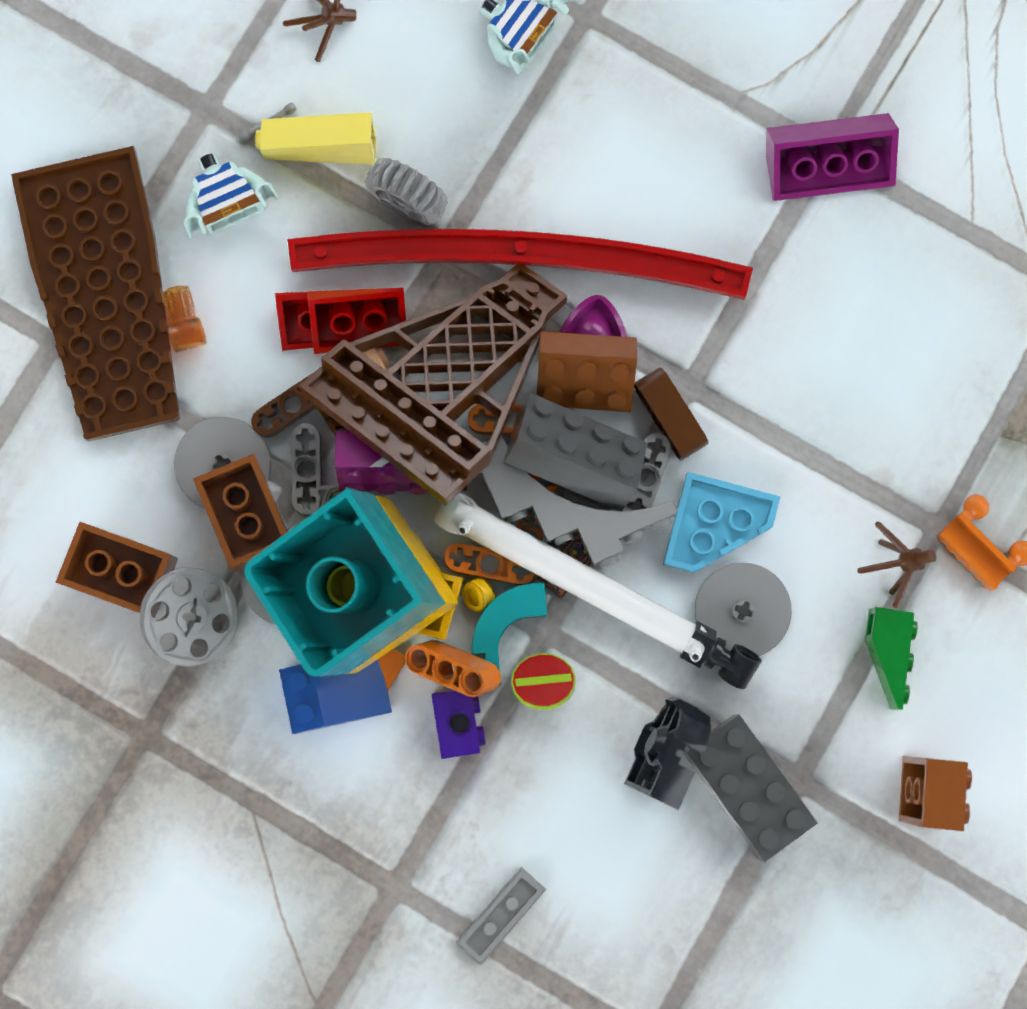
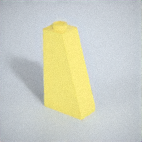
(319, 139)

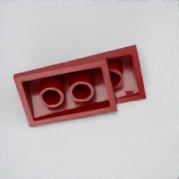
(328, 317)

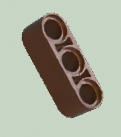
(670, 413)

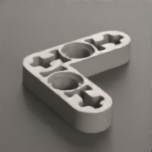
(320, 493)
(643, 494)

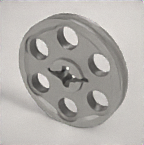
(173, 621)

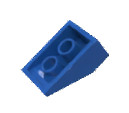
(333, 699)

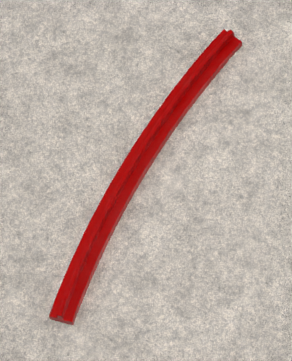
(520, 248)

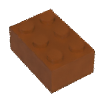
(587, 370)
(240, 510)
(113, 567)
(934, 793)

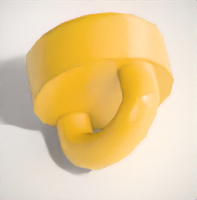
(478, 594)

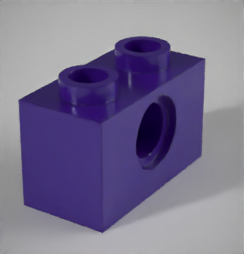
(451, 742)

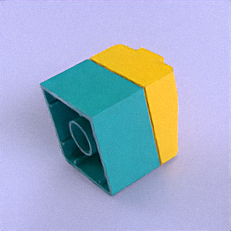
(349, 584)

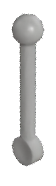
(245, 135)

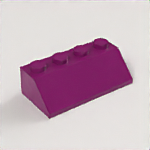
(832, 156)

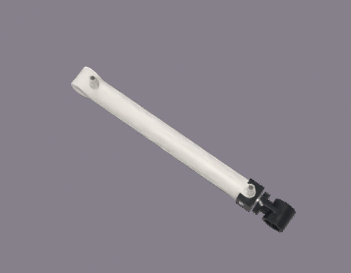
(694, 641)

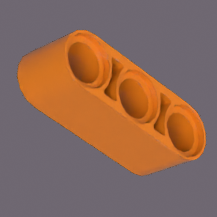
(466, 668)

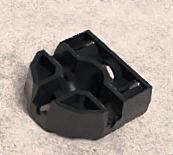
(655, 764)

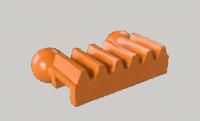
(976, 550)

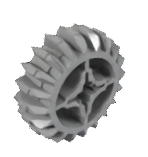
(406, 191)

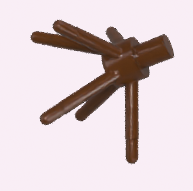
(331, 14)
(909, 561)

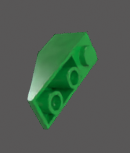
(889, 644)

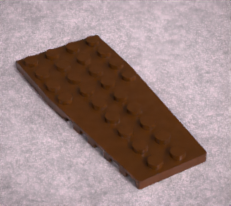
(101, 288)

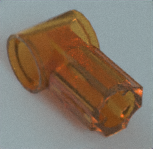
(185, 327)

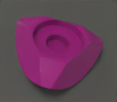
(594, 317)

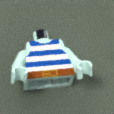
(520, 28)
(224, 196)

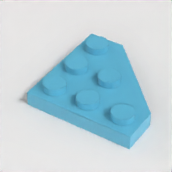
(716, 520)

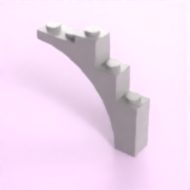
(599, 530)

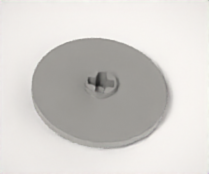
(209, 440)
(765, 598)

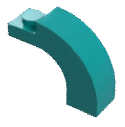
(511, 606)

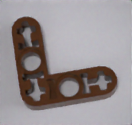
(279, 401)

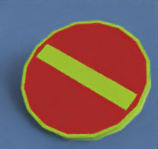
(543, 681)

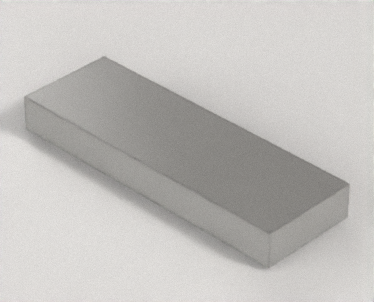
(501, 915)

